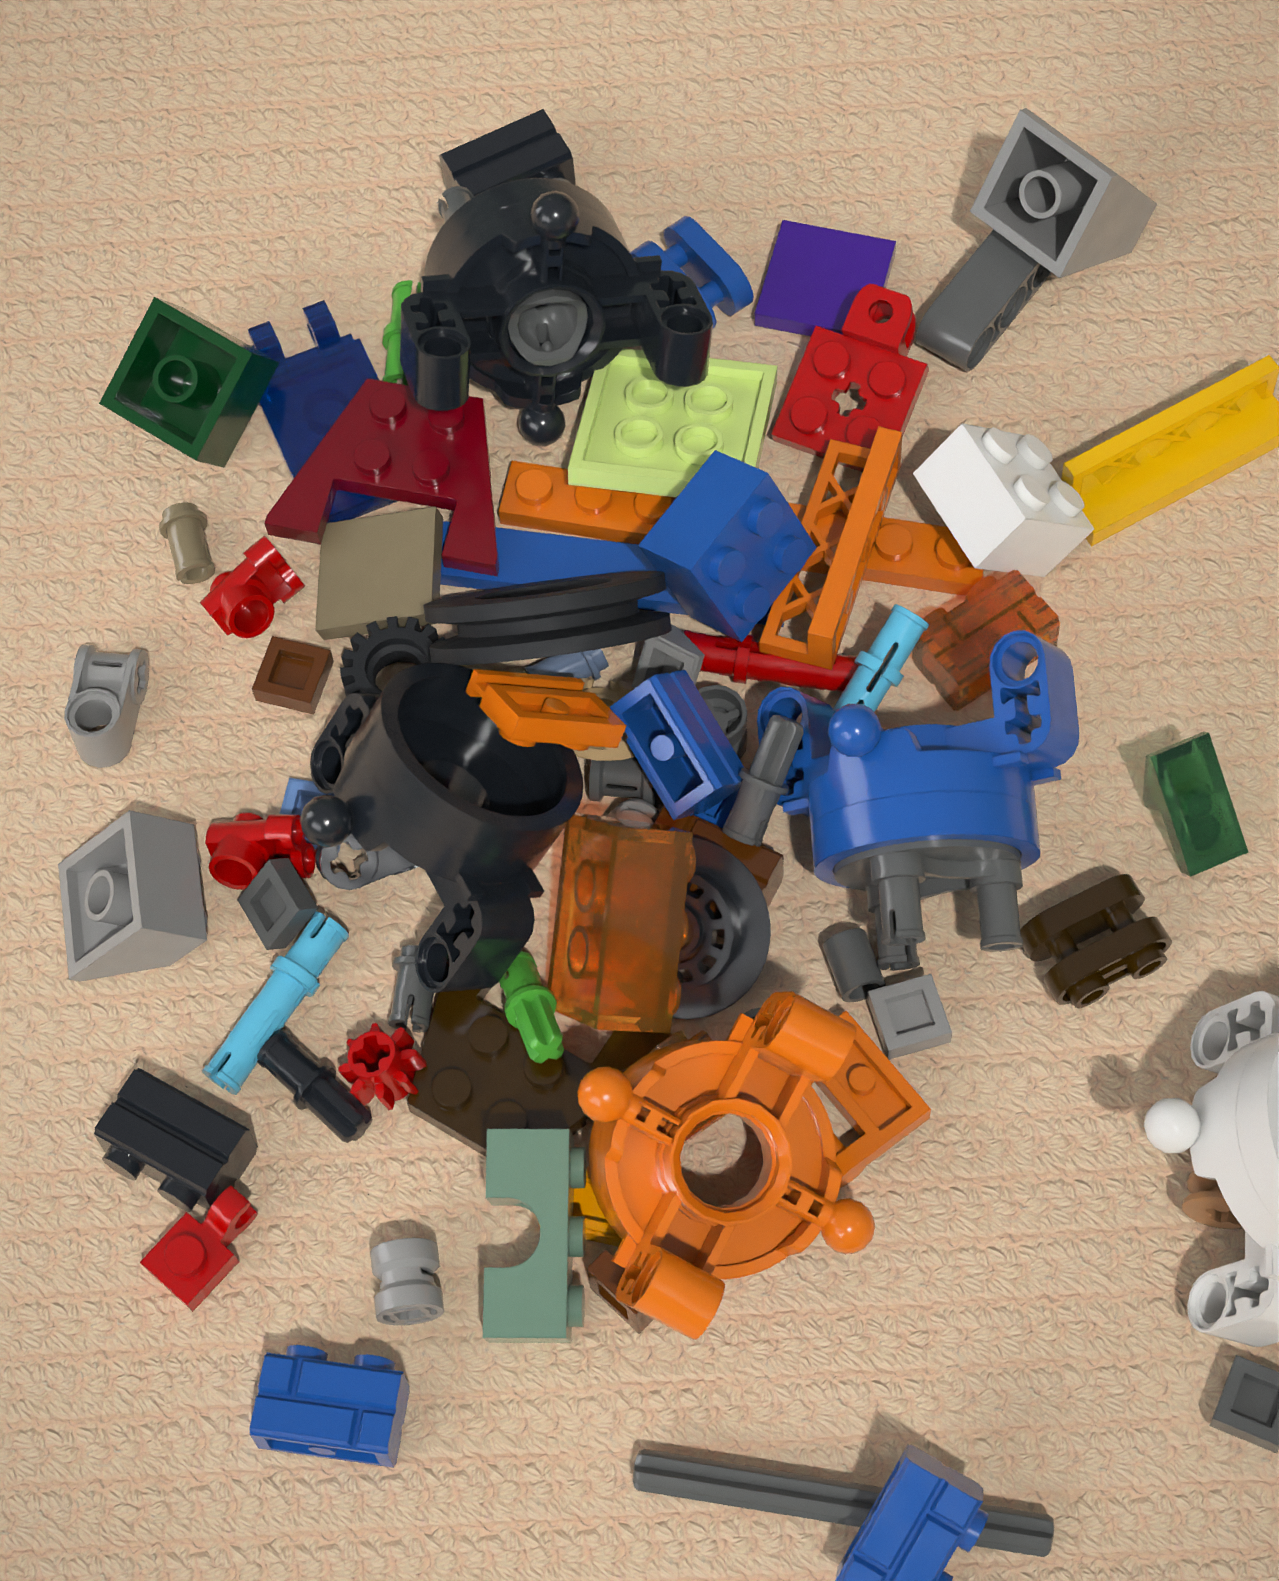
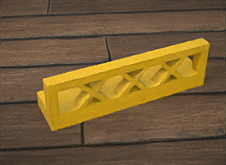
(1177, 450)

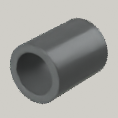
(853, 964)

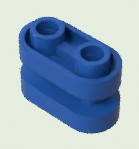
(705, 262)

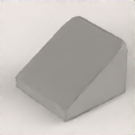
(668, 654)

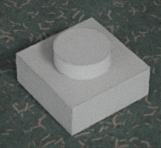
(909, 1016)

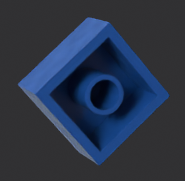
(728, 545)

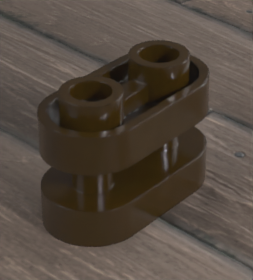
(1086, 973)

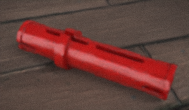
(745, 661)

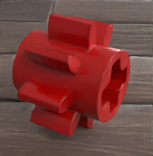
(382, 1066)

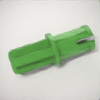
(532, 1009)

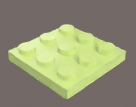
(657, 434)

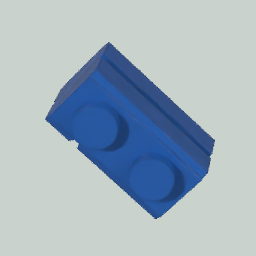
(679, 744)
(330, 1406)
(916, 1523)

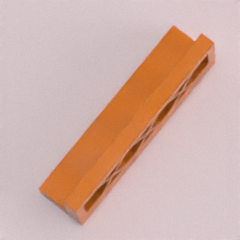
(845, 555)

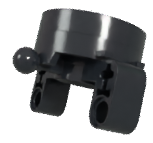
(453, 798)

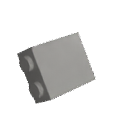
(1059, 200)

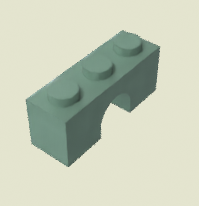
(536, 1297)

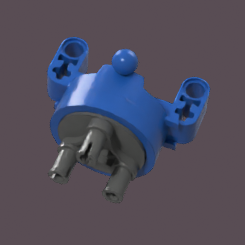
(933, 802)

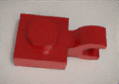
(195, 1255)

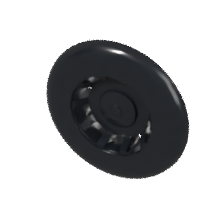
(745, 940)

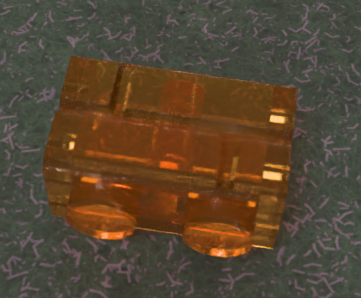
(959, 642)

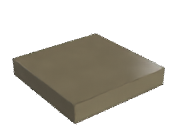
(378, 571)

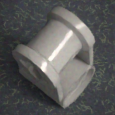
(109, 693)

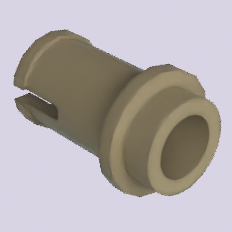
(185, 532)

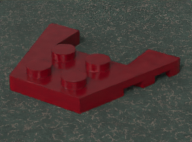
(406, 454)

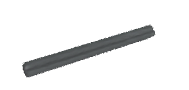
(814, 1497)

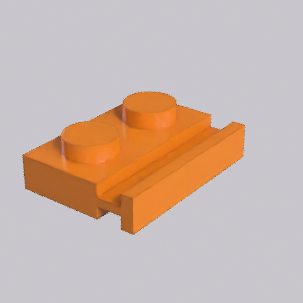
(545, 710)

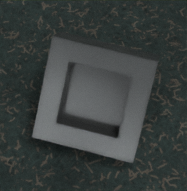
(277, 903)
(1250, 1404)

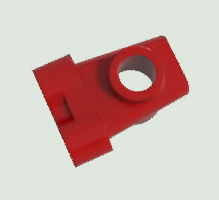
(245, 597)
(249, 841)

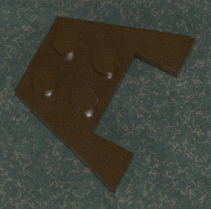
(485, 1080)

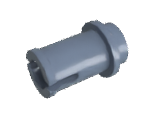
(572, 665)

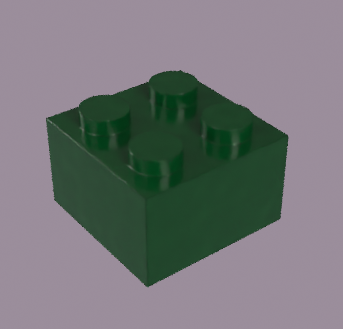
(189, 383)

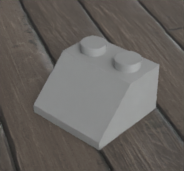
(132, 898)

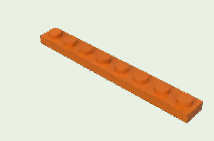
(902, 555)

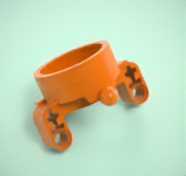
(670, 1238)

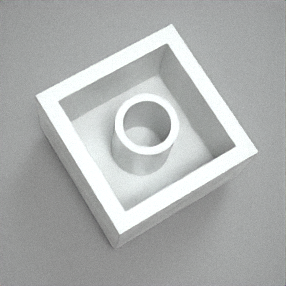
(1004, 500)

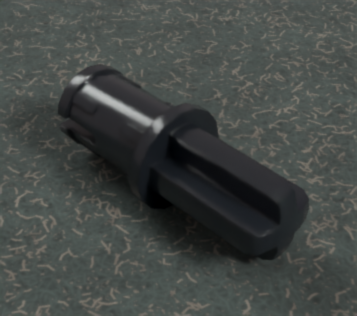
(314, 1087)

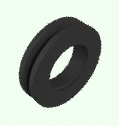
(548, 618)

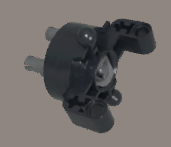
(534, 297)

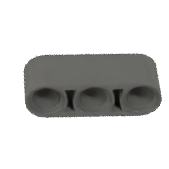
(980, 302)

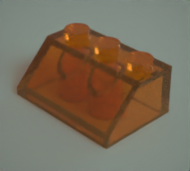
(620, 923)

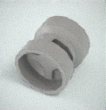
(407, 1283)

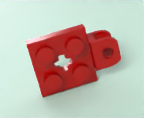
(864, 358)

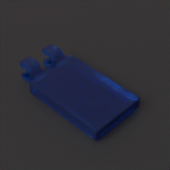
(311, 394)

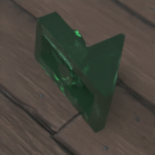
(1192, 796)

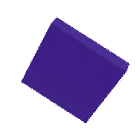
(818, 275)

